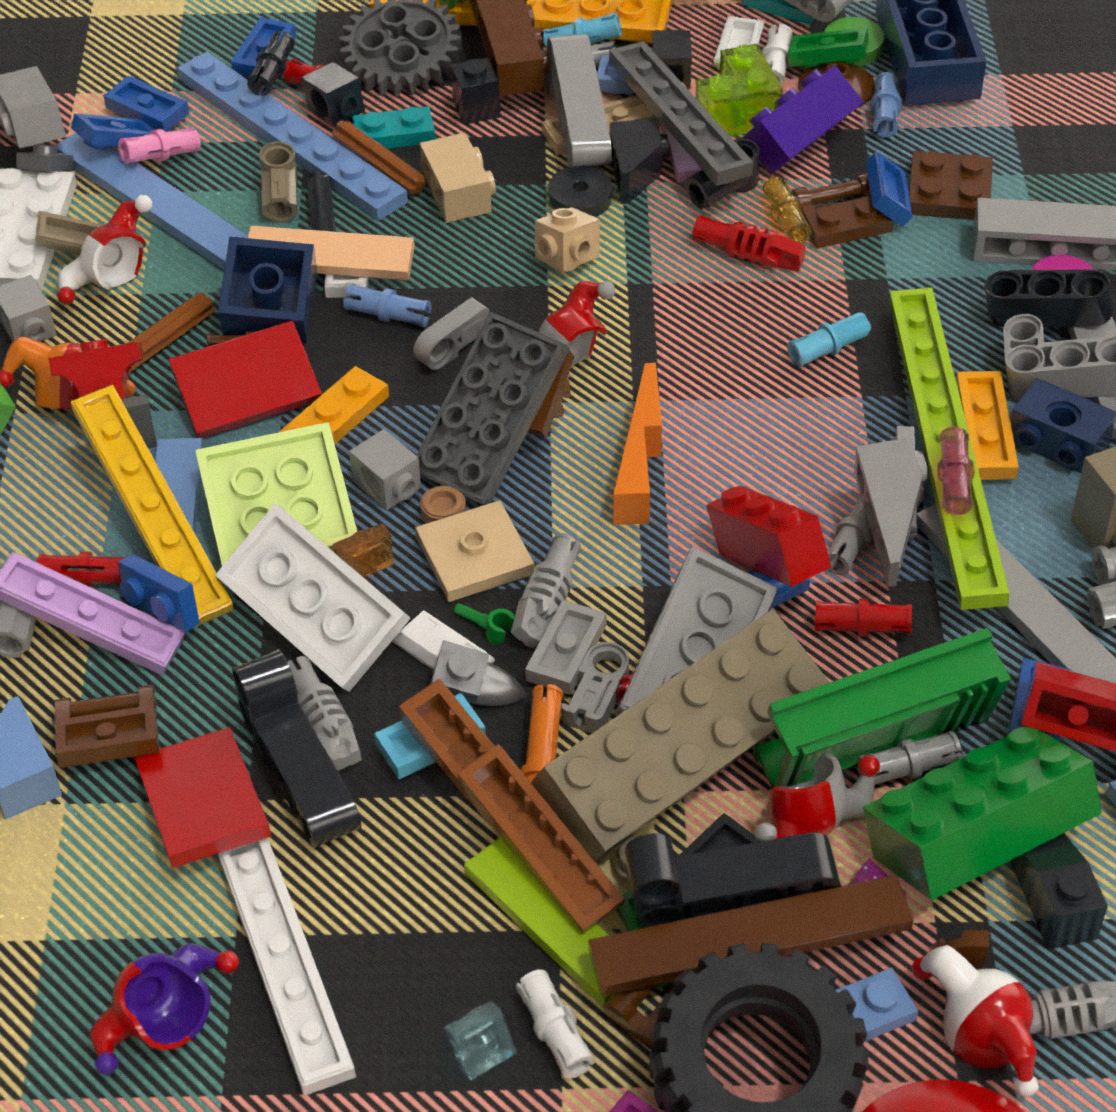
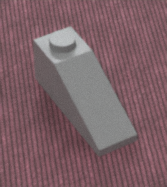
(889, 487)

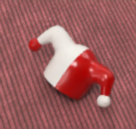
(109, 253)
(984, 1015)

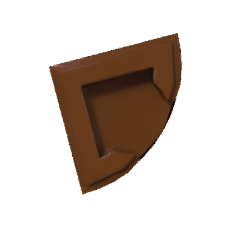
(971, 946)

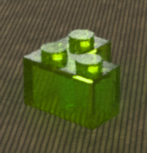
(740, 89)

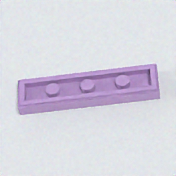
(89, 613)

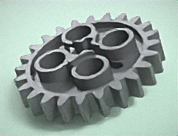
(401, 44)

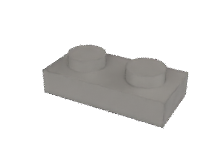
(565, 646)

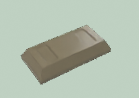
(62, 232)

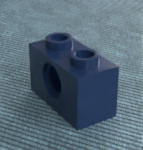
(1061, 424)

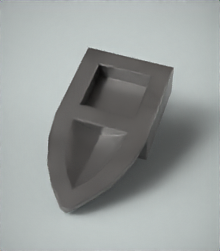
(478, 680)

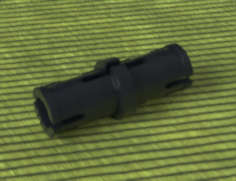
(271, 63)

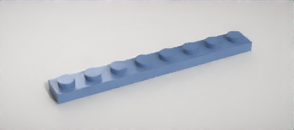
(275, 122)

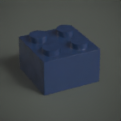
(267, 285)

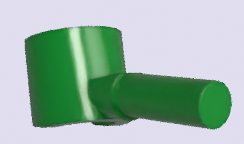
(491, 622)

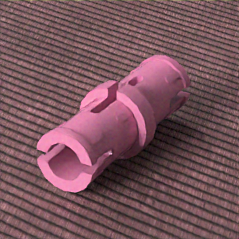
(158, 145)

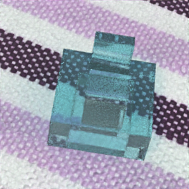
(480, 1040)

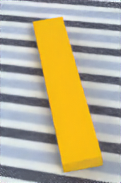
(149, 498)

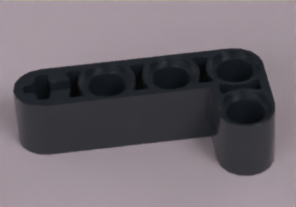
(293, 749)
(725, 878)

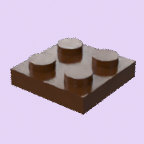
(948, 184)

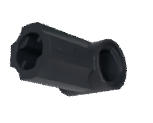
(706, 193)

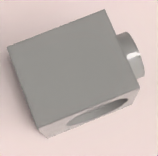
(25, 310)
(385, 469)

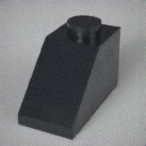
(636, 155)

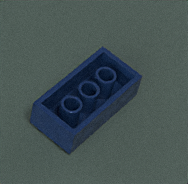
(933, 49)

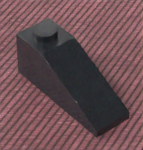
(1061, 892)

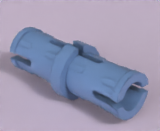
(886, 104)
(387, 305)

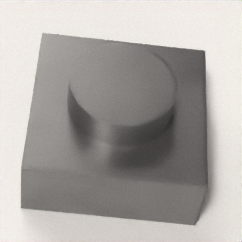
(44, 159)

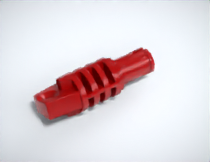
(750, 243)

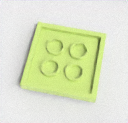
(284, 468)

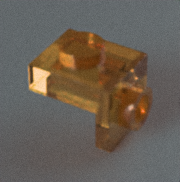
(367, 550)

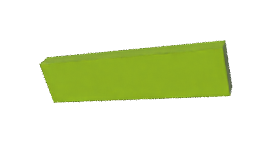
(530, 906)

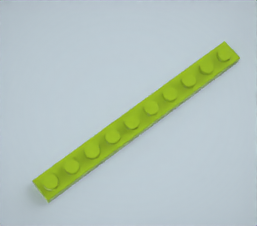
(937, 406)

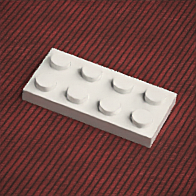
(21, 198)
(312, 597)

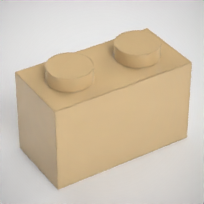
(457, 177)

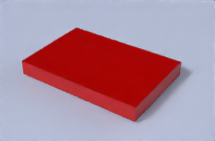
(245, 379)
(202, 797)

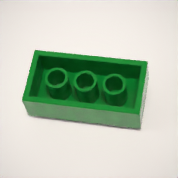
(982, 811)

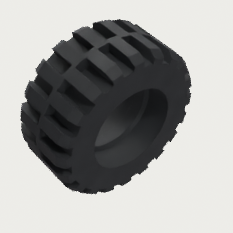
(759, 986)

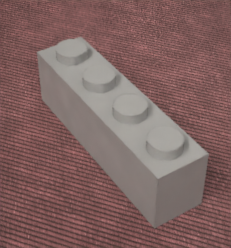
(1037, 229)

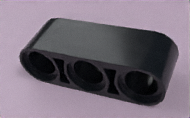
(1053, 296)

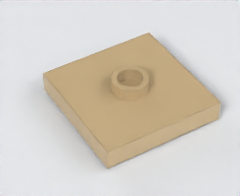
(474, 550)

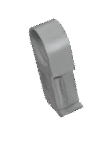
(450, 334)
(595, 690)

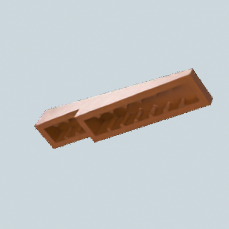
(510, 805)

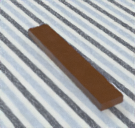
(796, 922)

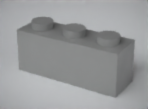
(29, 108)

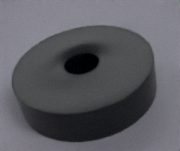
(582, 189)

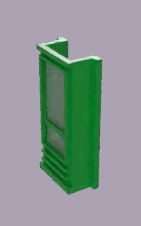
(882, 706)

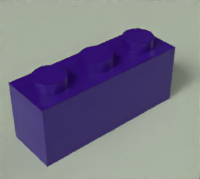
(802, 117)

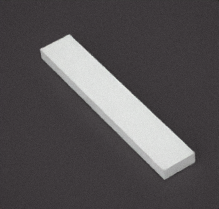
(287, 967)

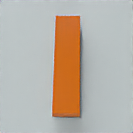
(644, 440)

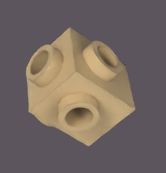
(567, 239)

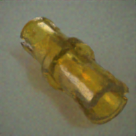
(786, 209)

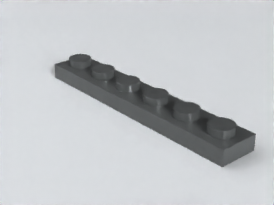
(681, 113)

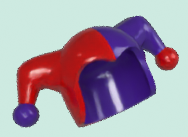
(158, 1001)

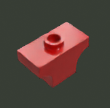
(98, 366)

